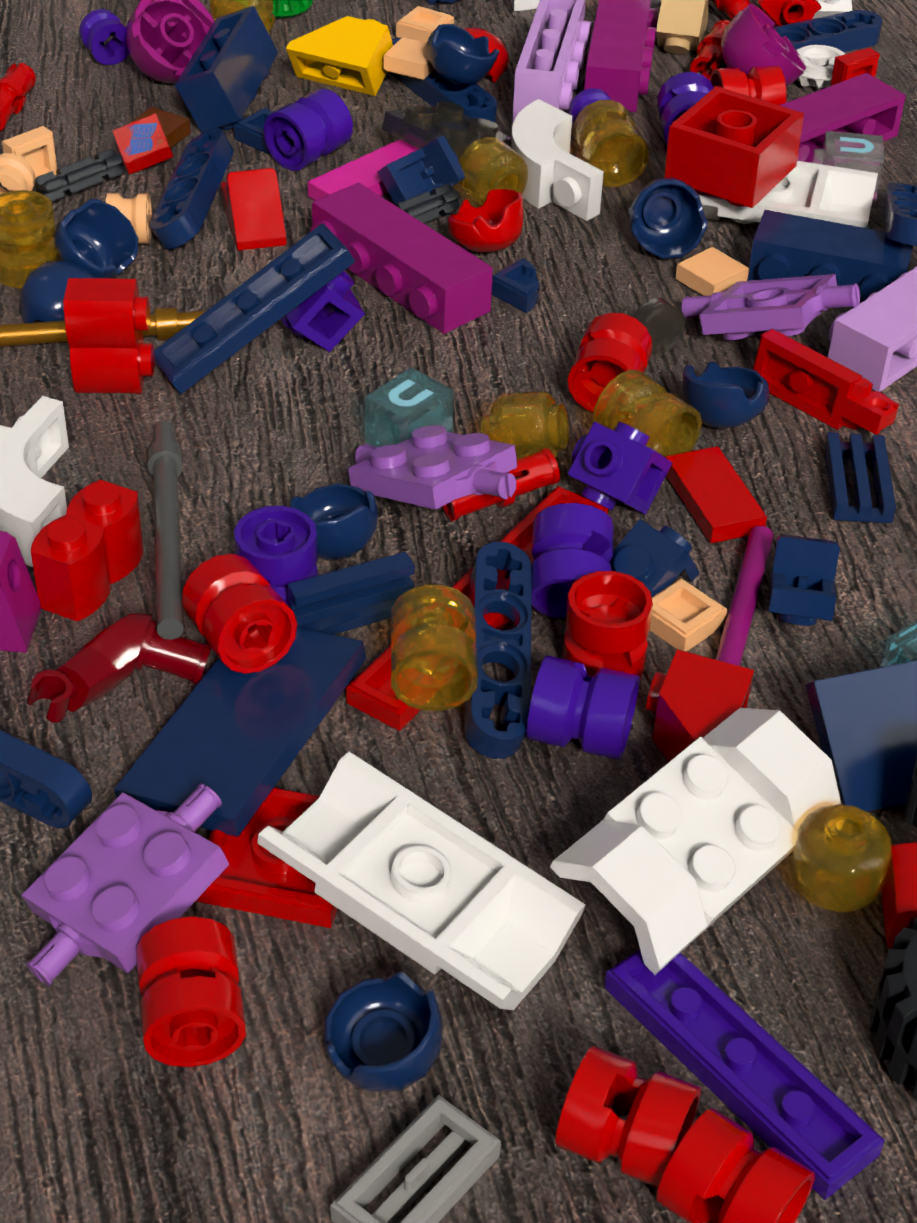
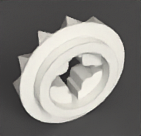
(819, 65)

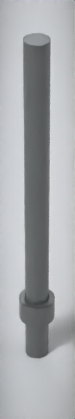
(165, 465)

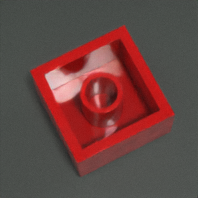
(734, 146)

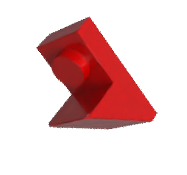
(254, 208)

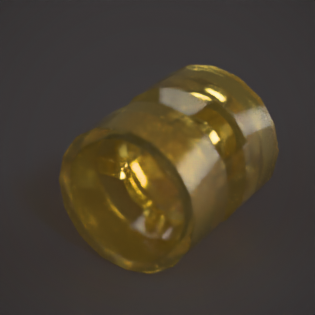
(611, 142)
(25, 235)
(650, 409)
(433, 648)

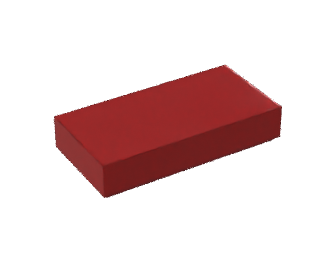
(714, 494)

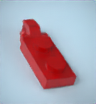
(821, 385)

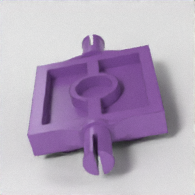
(769, 304)
(436, 467)
(123, 880)

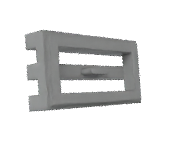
(445, 1194)

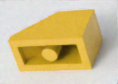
(343, 54)

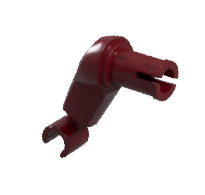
(111, 660)

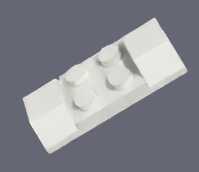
(809, 192)
(704, 829)
(427, 883)

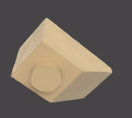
(681, 25)

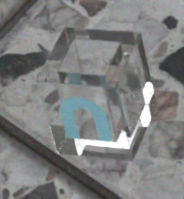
(852, 152)

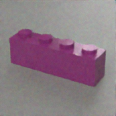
(622, 50)
(850, 106)
(407, 258)

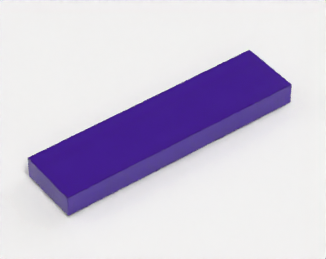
(747, 1069)

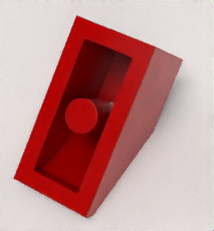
(695, 699)

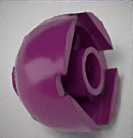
(166, 36)
(754, 42)

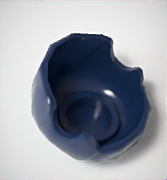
(459, 55)
(667, 218)
(97, 239)
(45, 290)
(725, 395)
(343, 519)
(384, 1033)

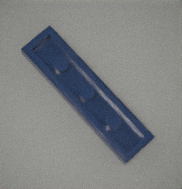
(252, 307)

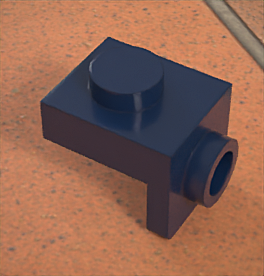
(422, 171)
(654, 556)
(803, 579)

